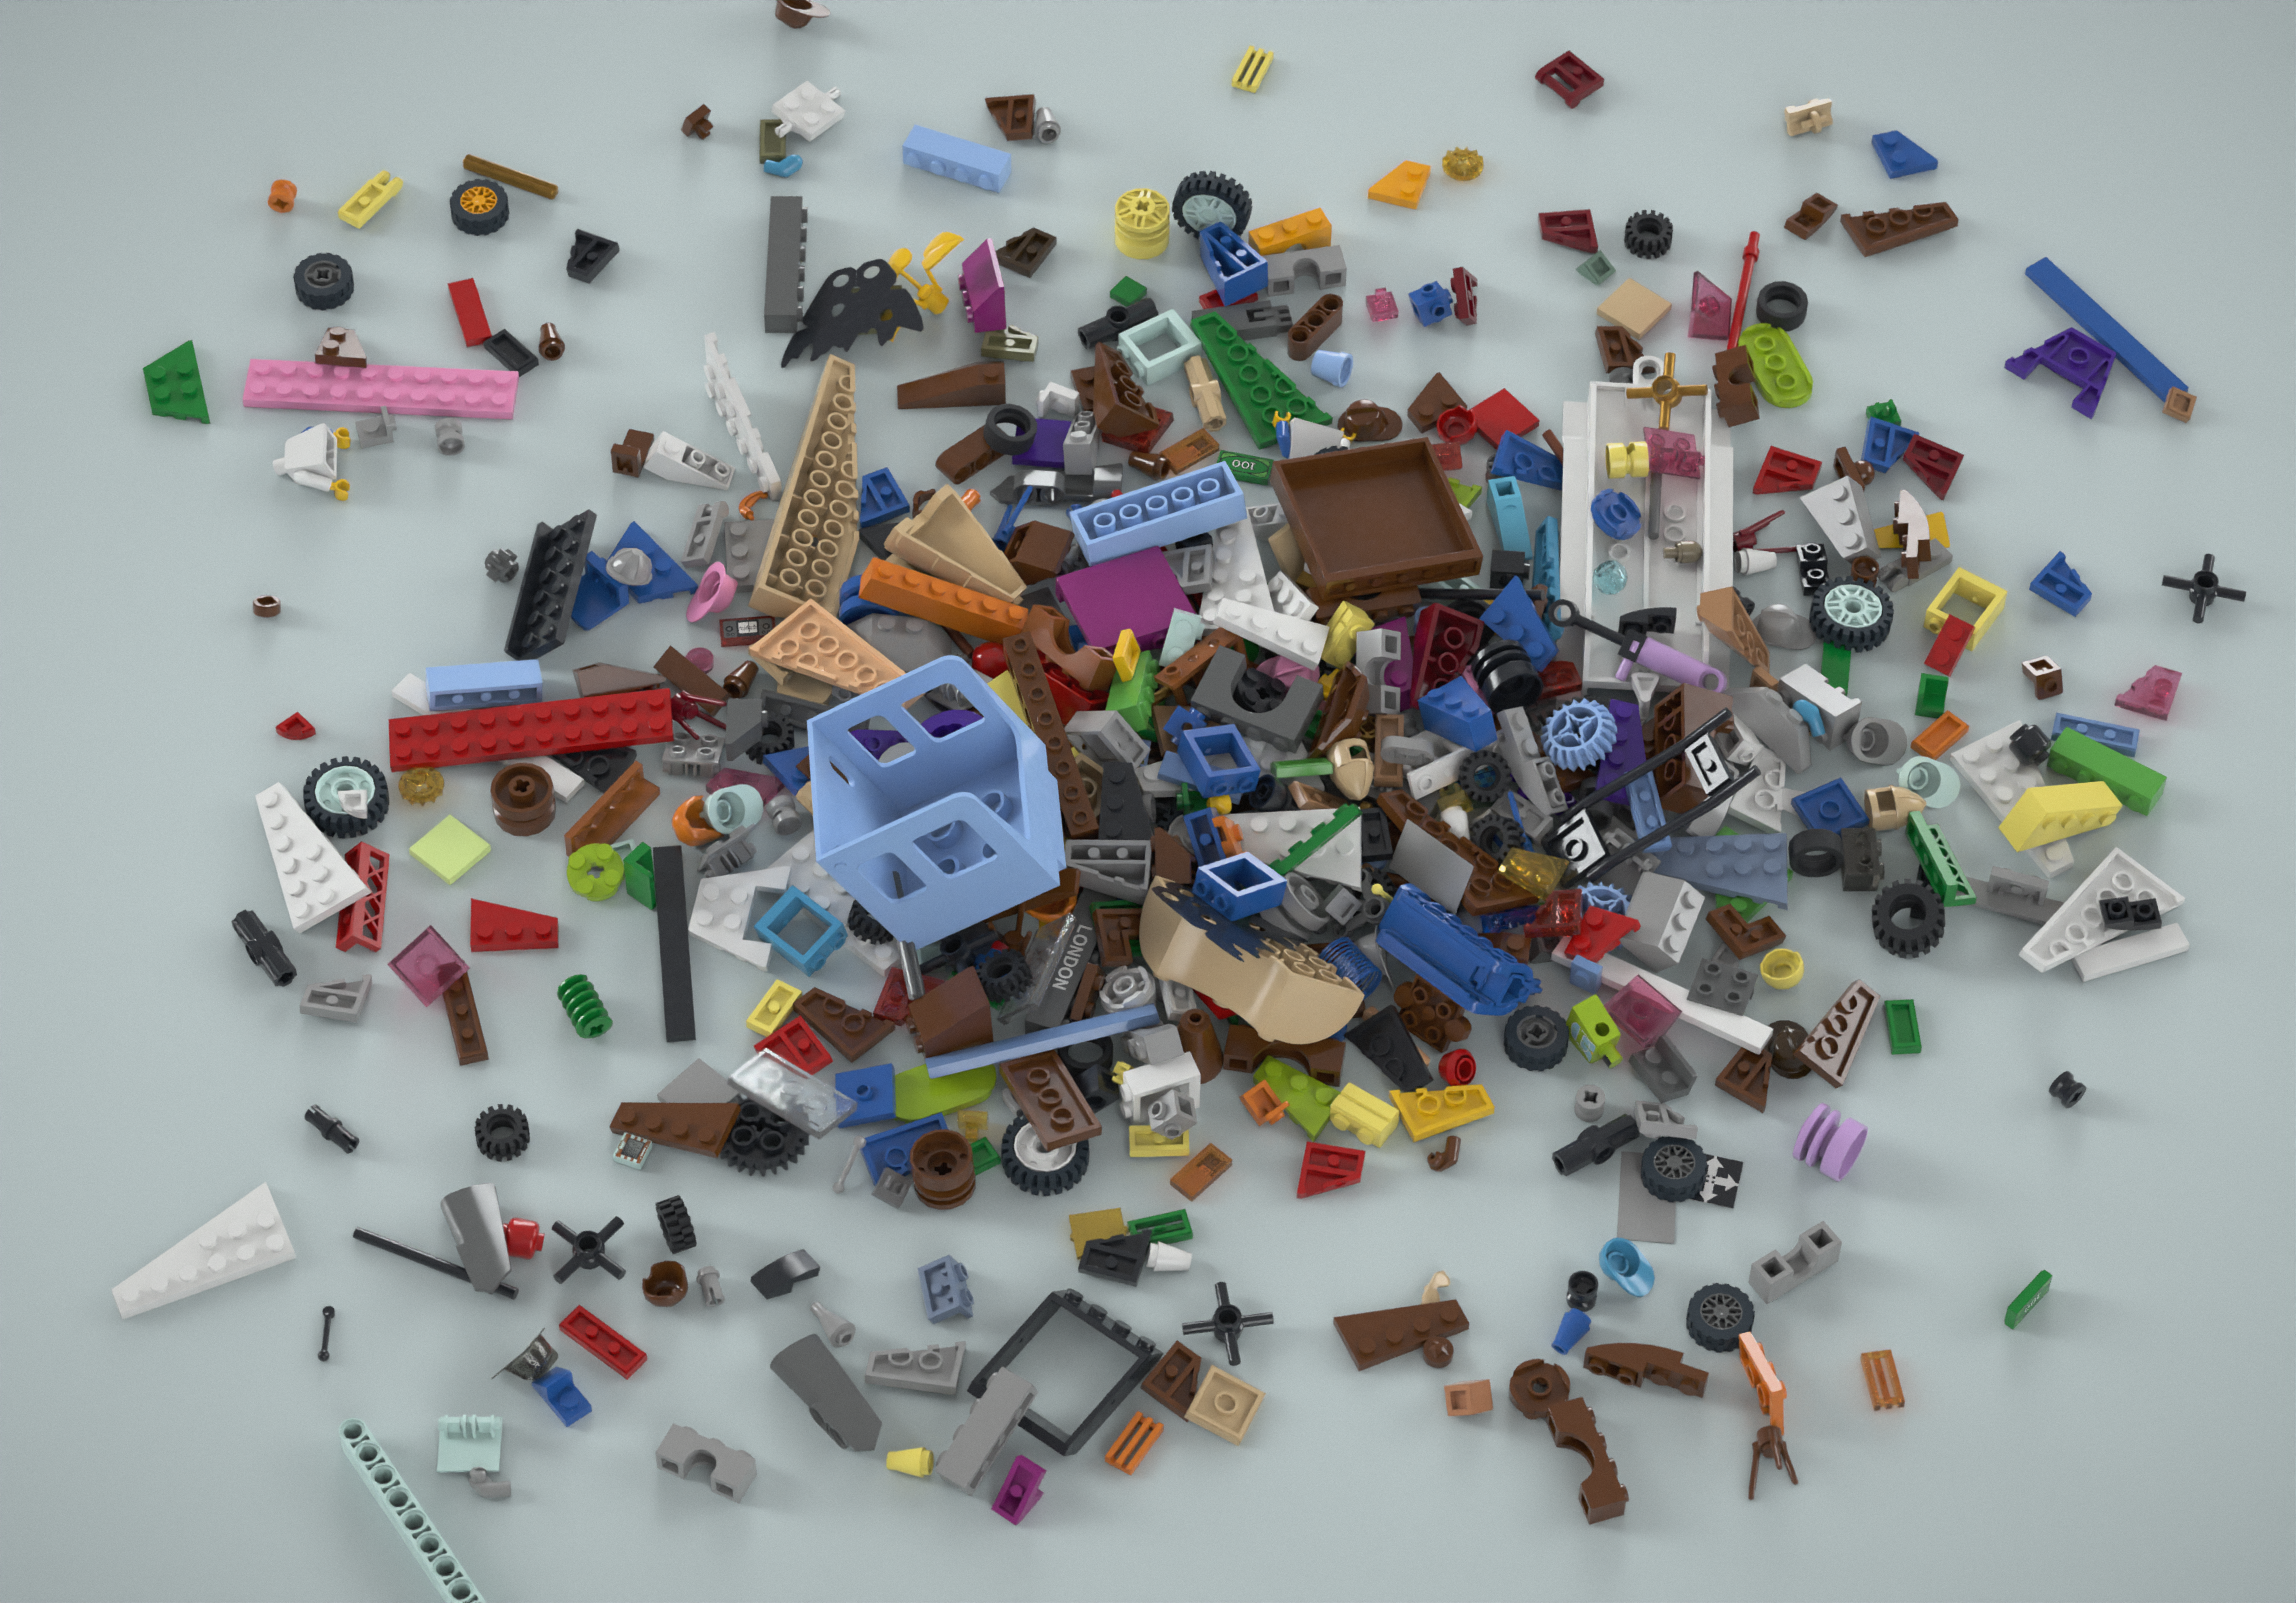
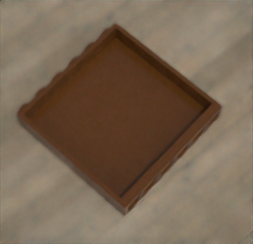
(1375, 518)

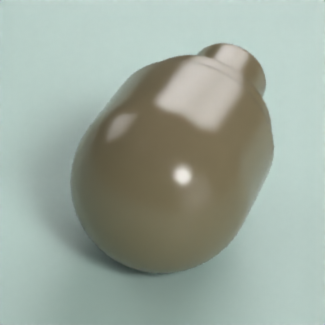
(1684, 552)

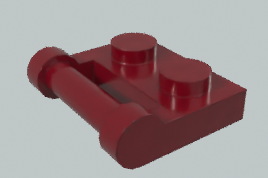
(1574, 73)

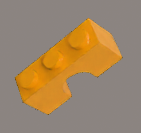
(1308, 229)

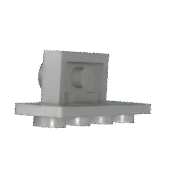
(2014, 895)

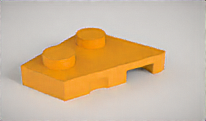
(1402, 185)

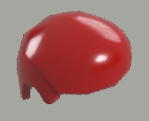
(1457, 425)
(989, 659)

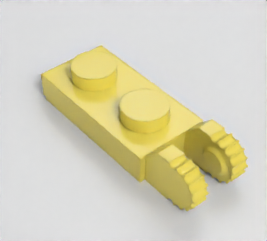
(369, 199)

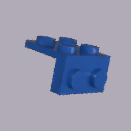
(597, 594)

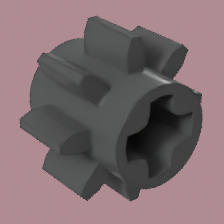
(501, 565)

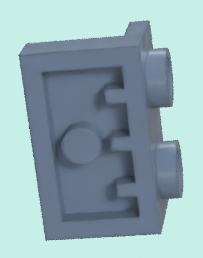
(945, 1289)

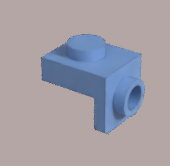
(1586, 974)

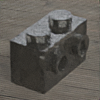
(1861, 859)

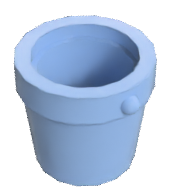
(1332, 367)

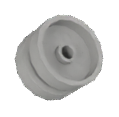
(1299, 909)

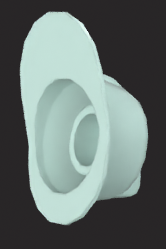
(1930, 780)
(732, 808)

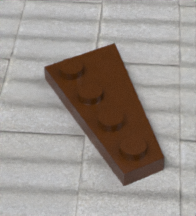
(1397, 1331)

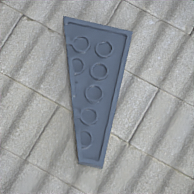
(1731, 865)

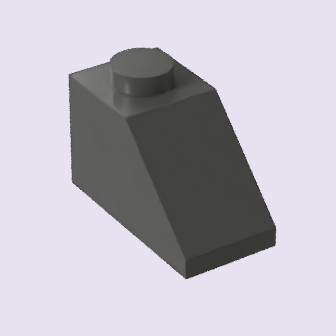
(744, 725)

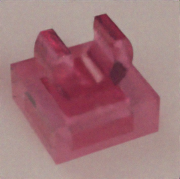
(1381, 305)

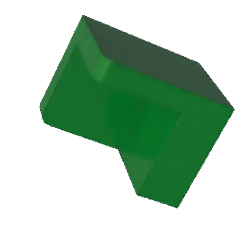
(1931, 695)

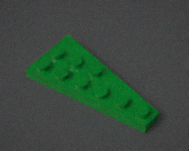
(1252, 381)

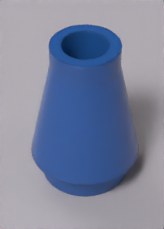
(1572, 1328)

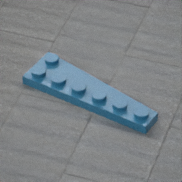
(1547, 569)

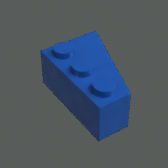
(1458, 715)

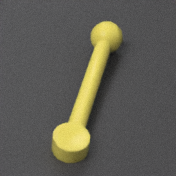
(1377, 889)

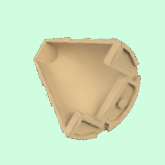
(955, 548)

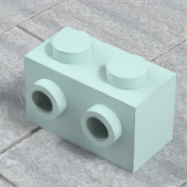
(1181, 635)

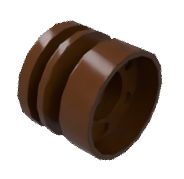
(943, 1169)

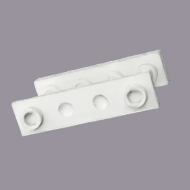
(1445, 769)

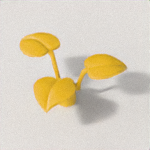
(929, 295)

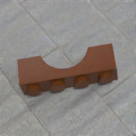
(1050, 634)

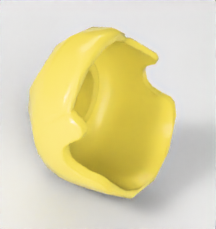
(1782, 968)

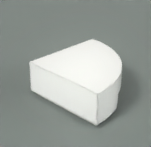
(354, 802)

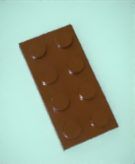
(1050, 1099)

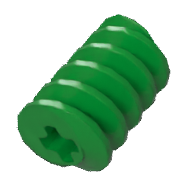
(584, 1007)

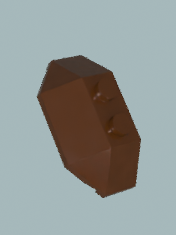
(1342, 711)

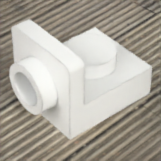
(1057, 398)

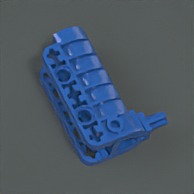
(1453, 955)

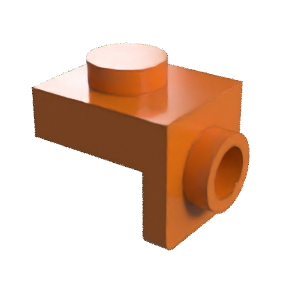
(1263, 1104)

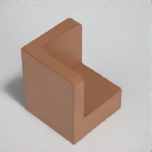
(1468, 1397)

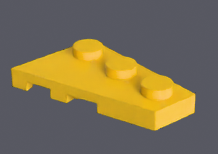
(1437, 1111)

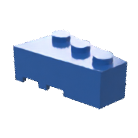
(1232, 263)

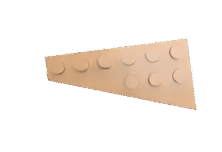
(826, 650)

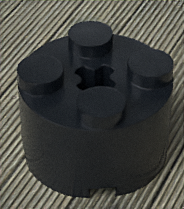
(1259, 692)

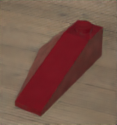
(1441, 648)

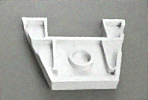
(725, 910)

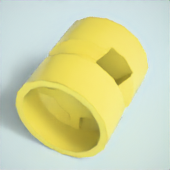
(1627, 460)

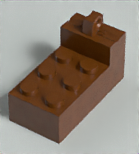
(1674, 720)

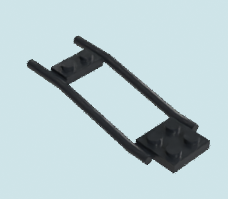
(1580, 838)

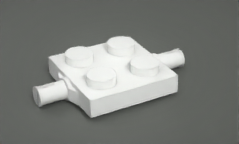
(808, 111)

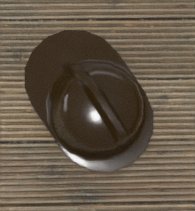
(1783, 1043)

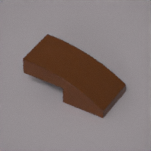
(1811, 217)

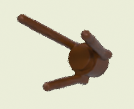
(1014, 938)
(1771, 1445)

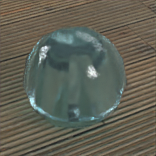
(1610, 577)

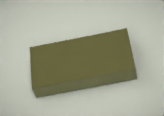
(771, 145)

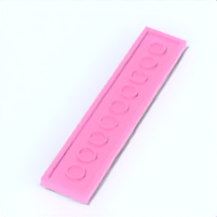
(367, 389)

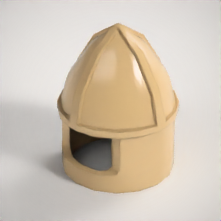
(1354, 773)
(1890, 806)

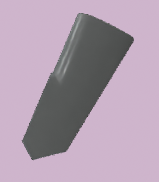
(1055, 486)
(479, 1234)
(829, 1393)

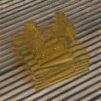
(1459, 798)
(972, 1122)

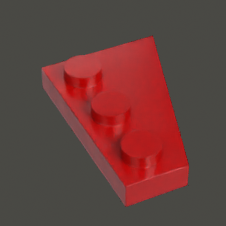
(509, 928)

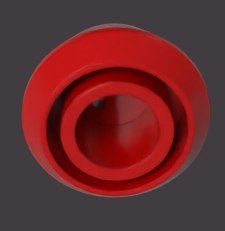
(1457, 1067)

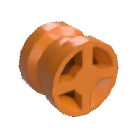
(282, 196)

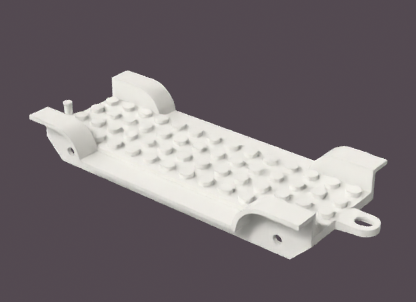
(1688, 512)

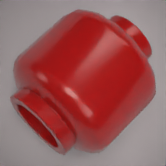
(523, 1238)

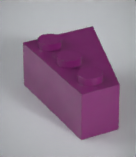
(1399, 672)

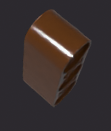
(1315, 327)
(967, 457)

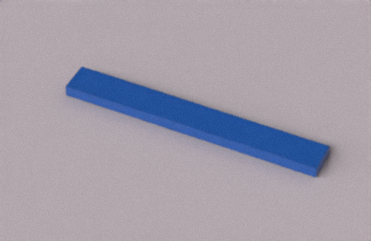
(2104, 328)

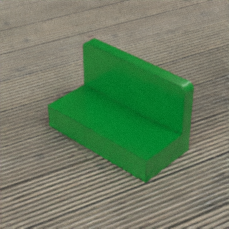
(640, 875)

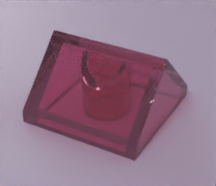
(1708, 310)
(428, 966)
(1642, 1011)

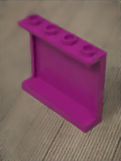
(1122, 595)

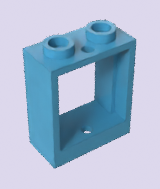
(782, 913)

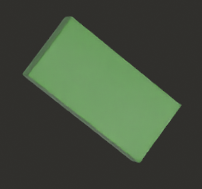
(1301, 767)

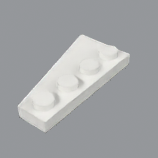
(1280, 633)

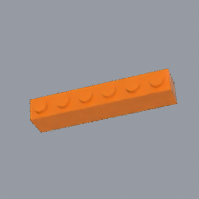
(940, 601)

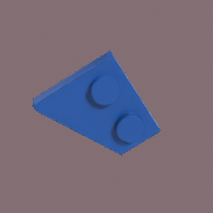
(1901, 155)
(1885, 443)
(881, 498)
(2061, 586)

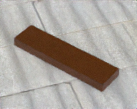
(465, 1022)

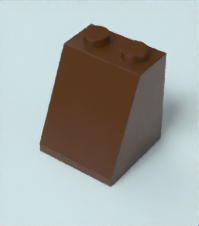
(951, 1016)

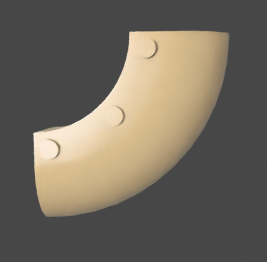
(1280, 994)

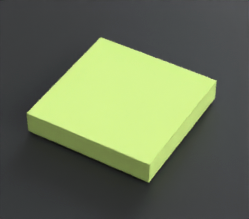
(450, 849)

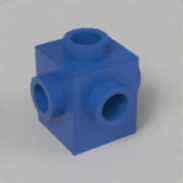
(1431, 303)
(1180, 718)

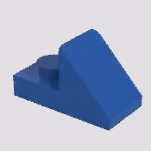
(562, 1395)

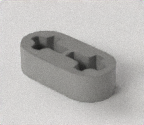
(1407, 751)

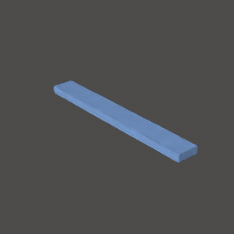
(1042, 1041)

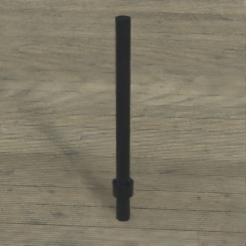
(1473, 594)
(425, 1259)

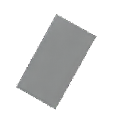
(1431, 866)
(1639, 1213)

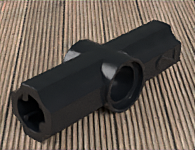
(1116, 321)
(264, 948)
(1595, 1145)

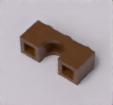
(1737, 398)

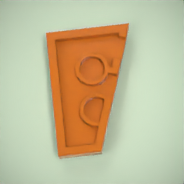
(1763, 1377)

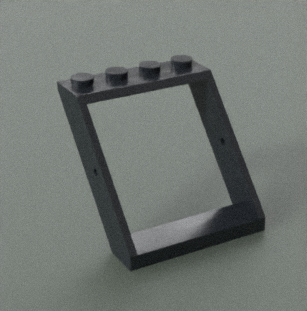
(1098, 1319)

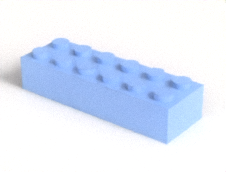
(1159, 514)

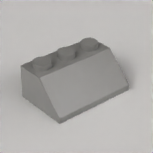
(1666, 916)

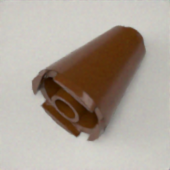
(1201, 1040)

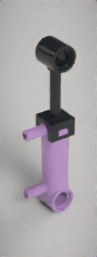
(1642, 650)

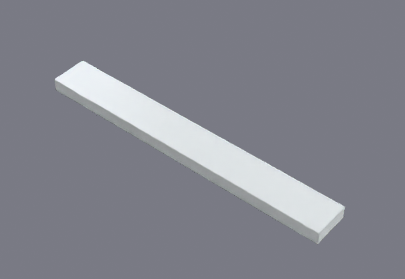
(566, 783)
(1729, 1026)

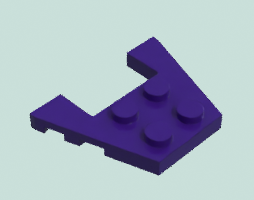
(2075, 359)

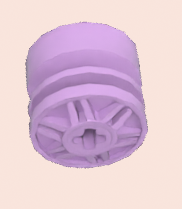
(1824, 1139)

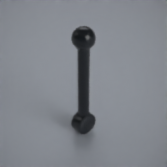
(328, 1314)

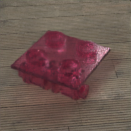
(1673, 453)

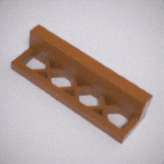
(613, 810)

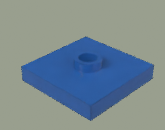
(1830, 808)
(872, 1090)

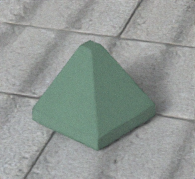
(1596, 268)

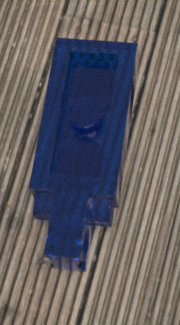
(1508, 918)

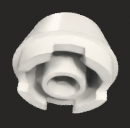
(1128, 989)

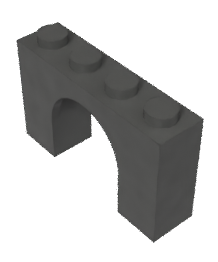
(1280, 727)

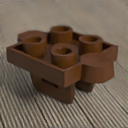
(1431, 1014)

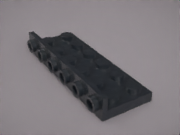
(549, 587)

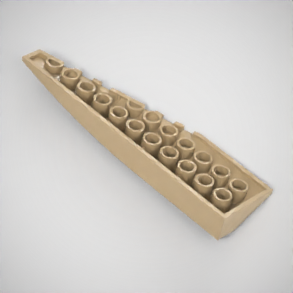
(815, 501)

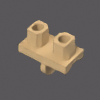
(1808, 117)

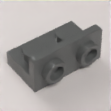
(1664, 1070)

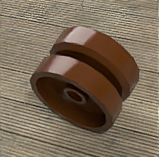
(523, 799)

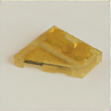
(1533, 871)

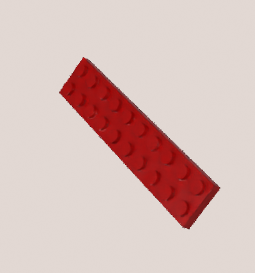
(531, 730)

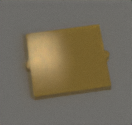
(1095, 1225)

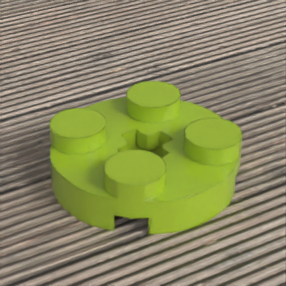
(582, 862)

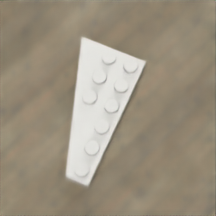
(1236, 572)
(308, 865)
(2079, 920)
(226, 1248)

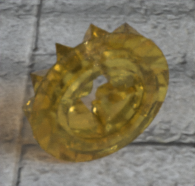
(1462, 171)
(417, 777)

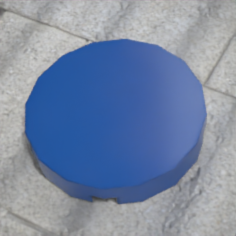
(1616, 514)

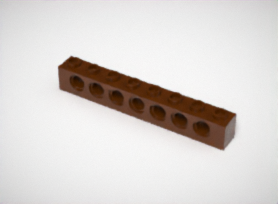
(1046, 723)

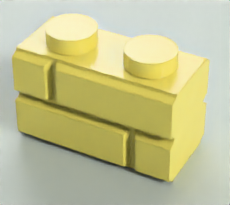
(1342, 634)
(1364, 1115)

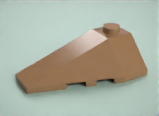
(1731, 624)

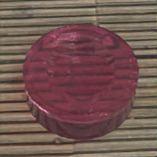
(701, 658)

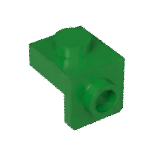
(1190, 800)

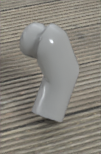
(486, 1487)

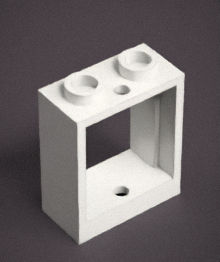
(1149, 1082)

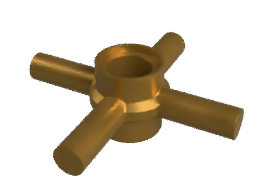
(1663, 383)

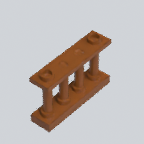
(1196, 659)

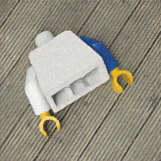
(1306, 438)
(313, 459)

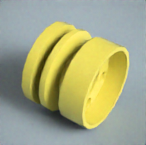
(1142, 223)

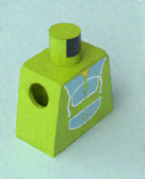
(1594, 1032)

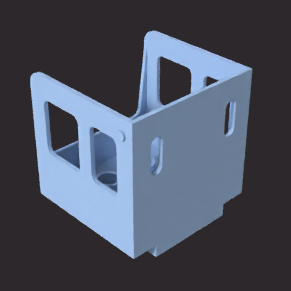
(958, 818)

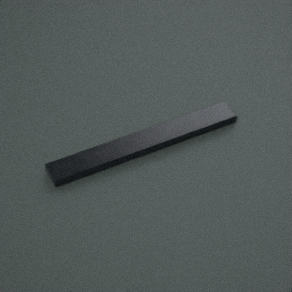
(674, 944)

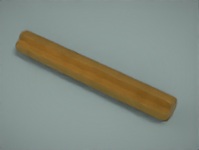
(510, 176)

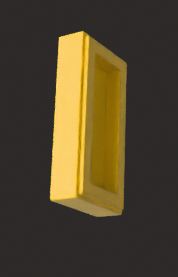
(1126, 655)

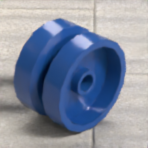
(855, 608)

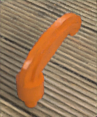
(748, 502)

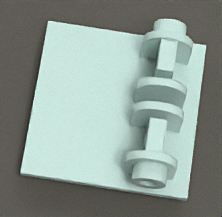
(469, 1443)

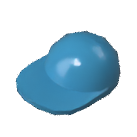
(1627, 1266)

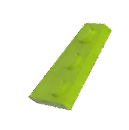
(1307, 1097)

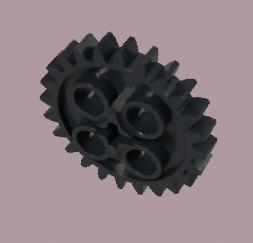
(760, 1135)

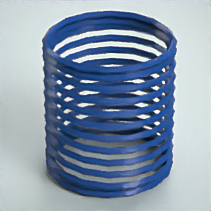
(1345, 968)

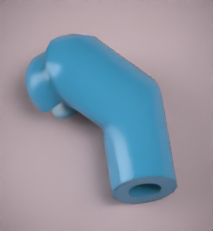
(785, 167)
(1810, 715)

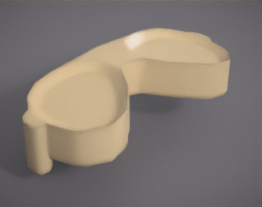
(1431, 1294)

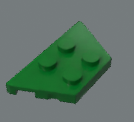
(176, 385)

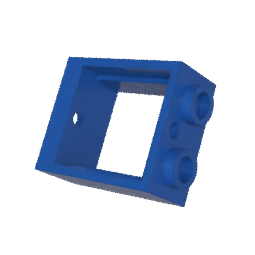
(1214, 741)
(1263, 886)

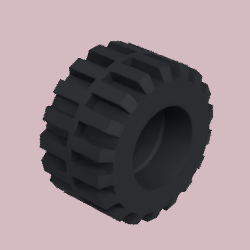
(1908, 940)

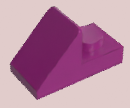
(1019, 1490)

